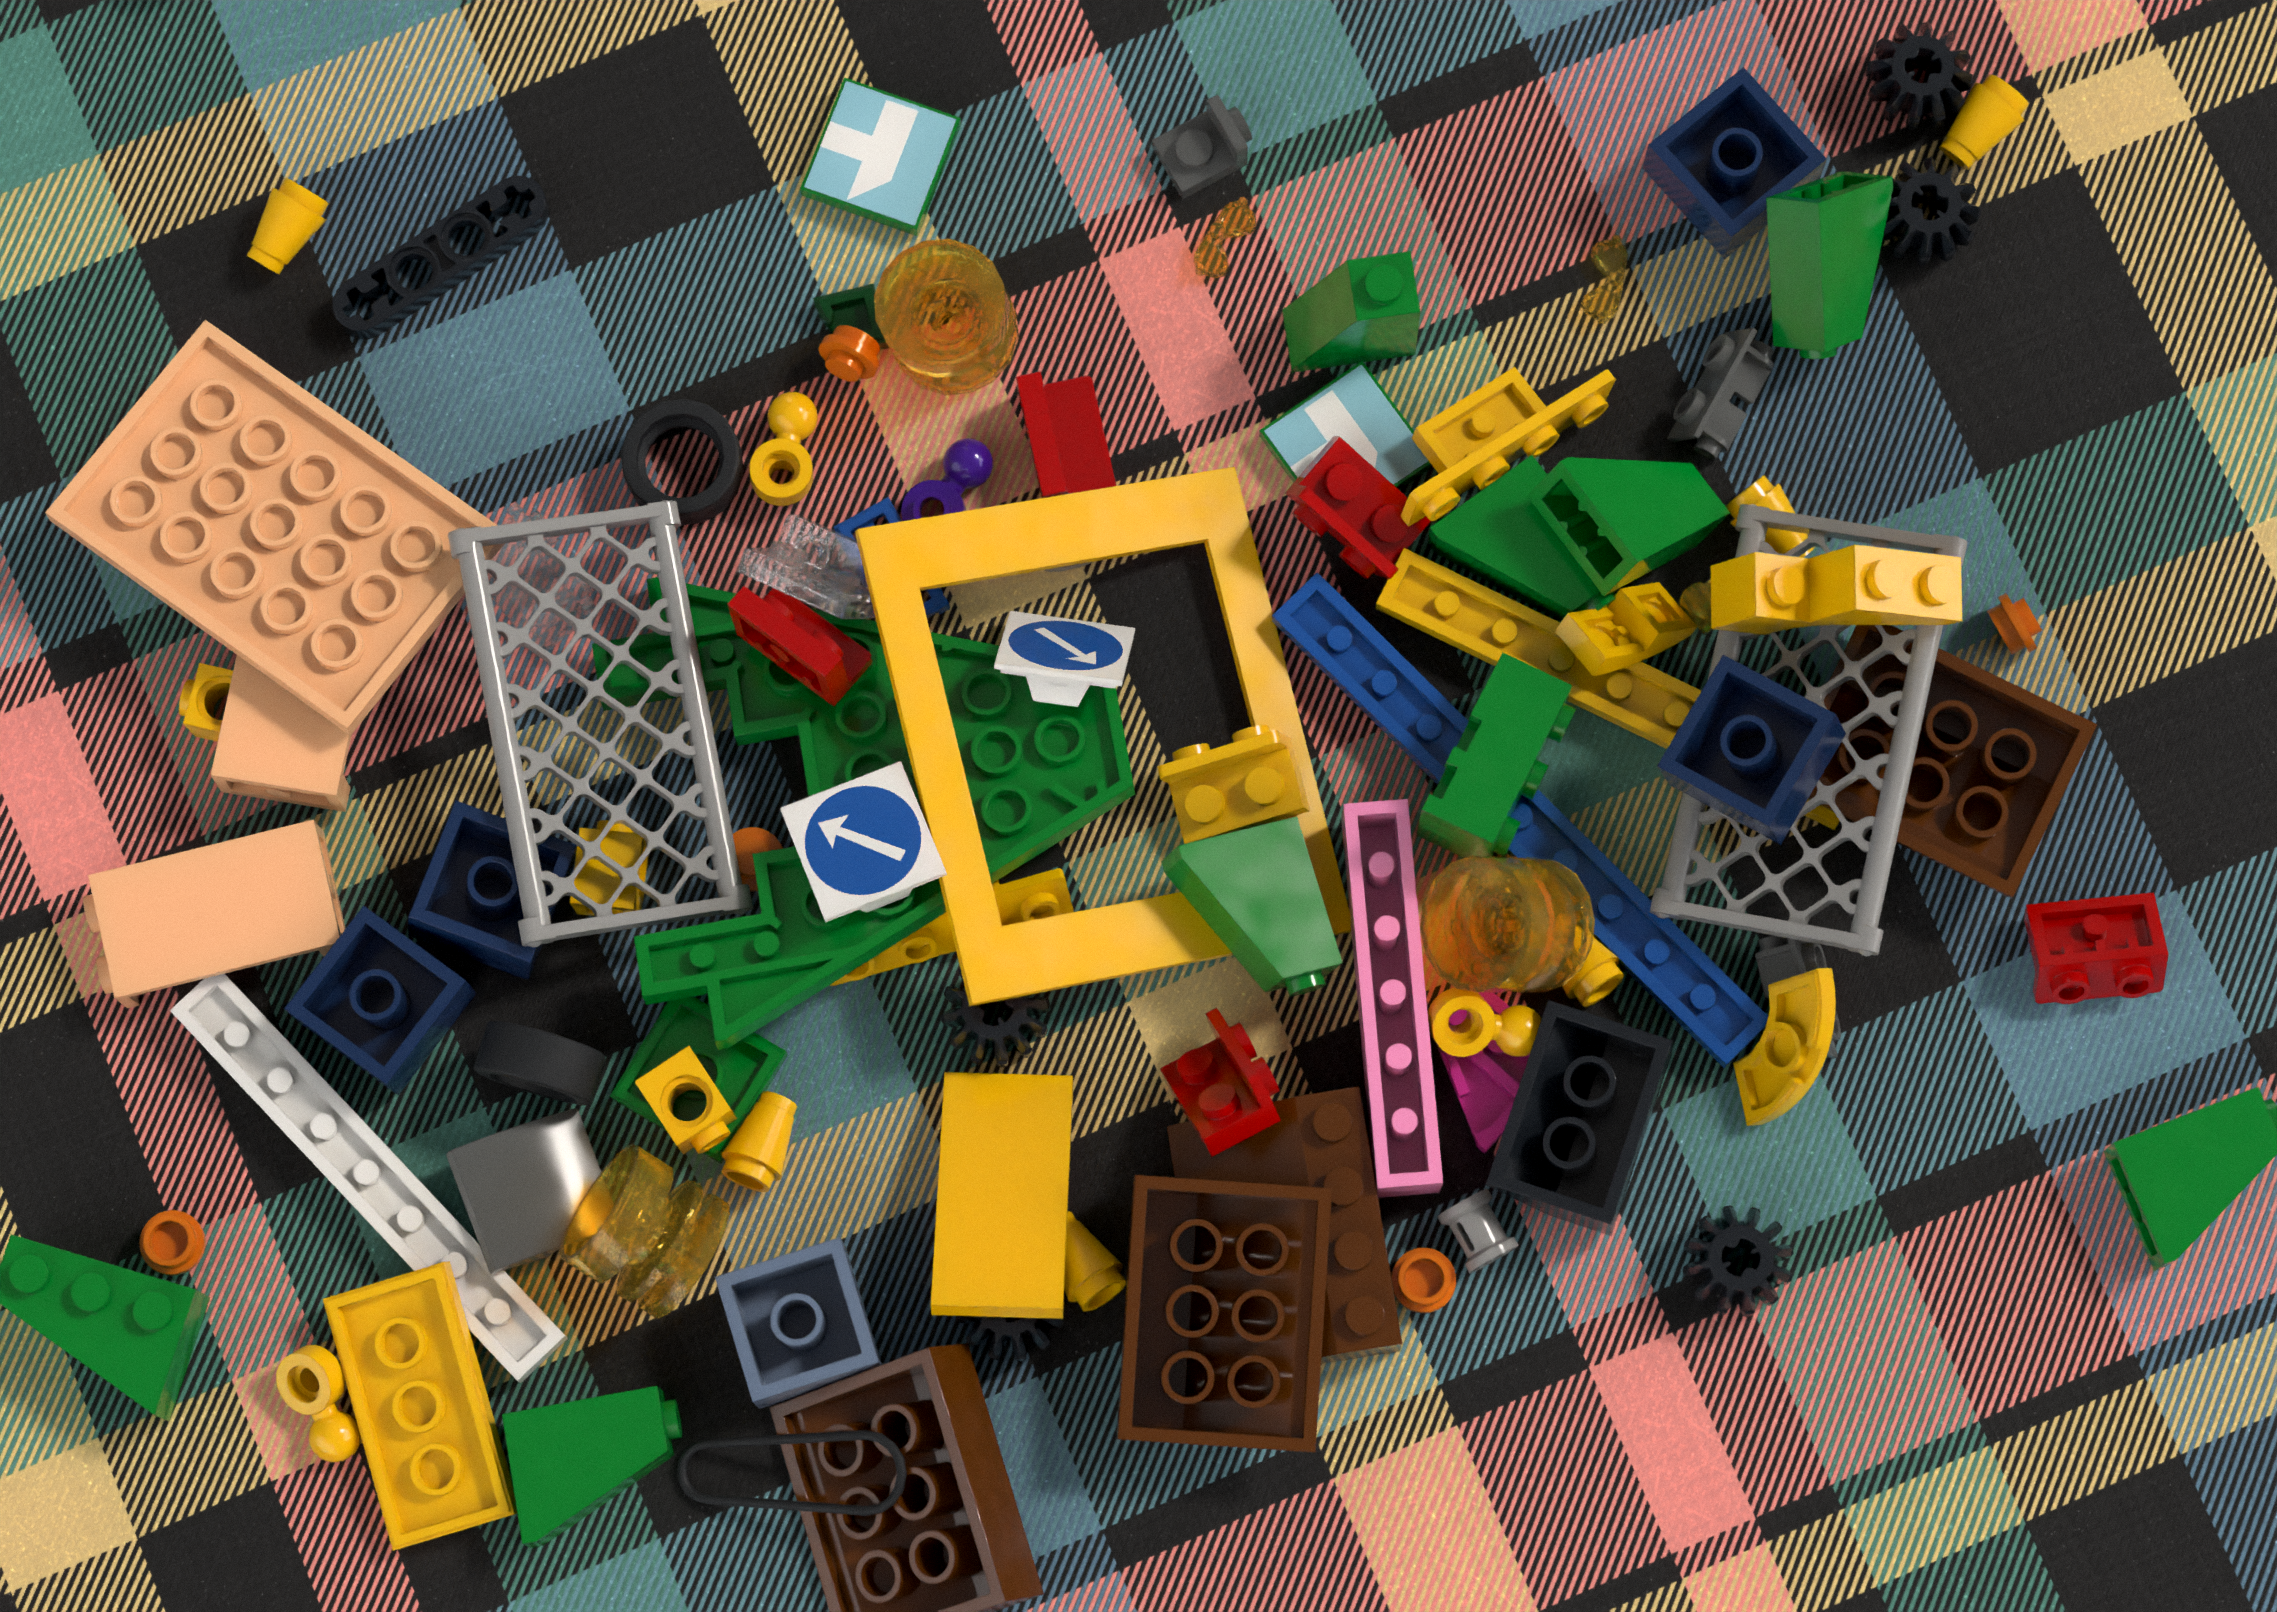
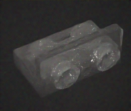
(814, 568)
(542, 574)

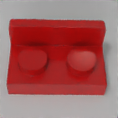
(1356, 507)
(799, 642)
(2096, 948)
(1222, 1087)

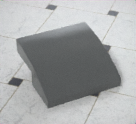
(525, 1186)

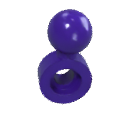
(965, 465)

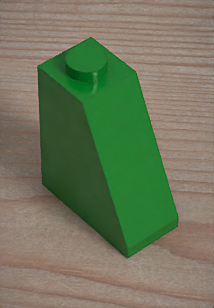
(1825, 259)
(1355, 314)
(1626, 514)
(1515, 548)
(1261, 903)
(2192, 1169)
(584, 1454)

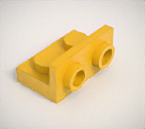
(1235, 784)

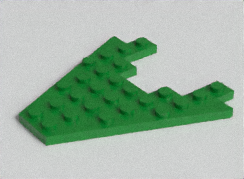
(1027, 764)

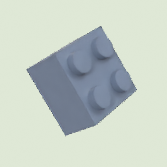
(798, 1322)

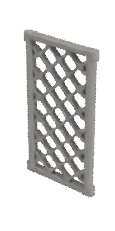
(662, 520)
(1864, 932)

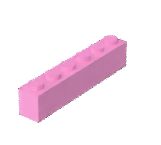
(1391, 998)

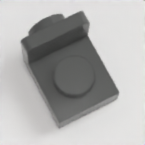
(1204, 147)

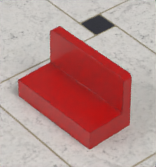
(1065, 434)

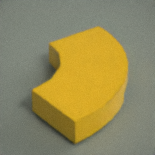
(1790, 1048)

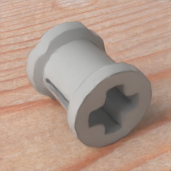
(1478, 1230)

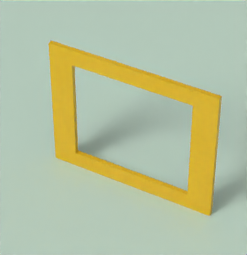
(1046, 535)

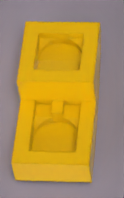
(1629, 630)

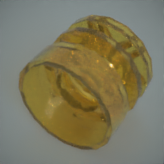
(940, 283)
(1507, 924)
(644, 1231)

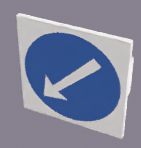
(1063, 655)
(863, 842)

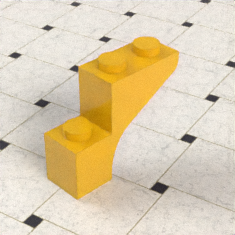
(1835, 588)

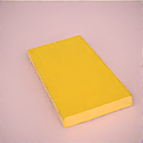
(1002, 1195)
(421, 1405)

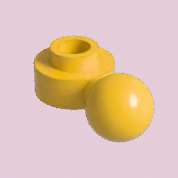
(791, 419)
(1511, 1029)
(311, 1385)

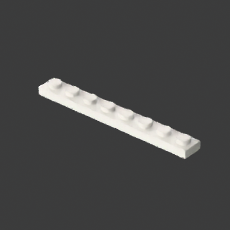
(365, 1170)

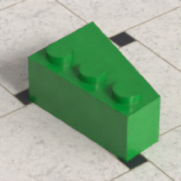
(1497, 760)
(107, 1317)

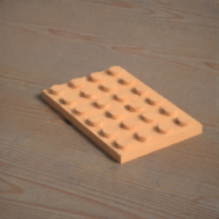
(273, 526)

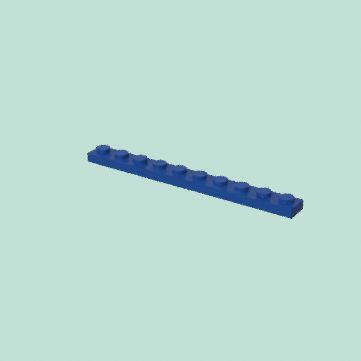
(1428, 729)

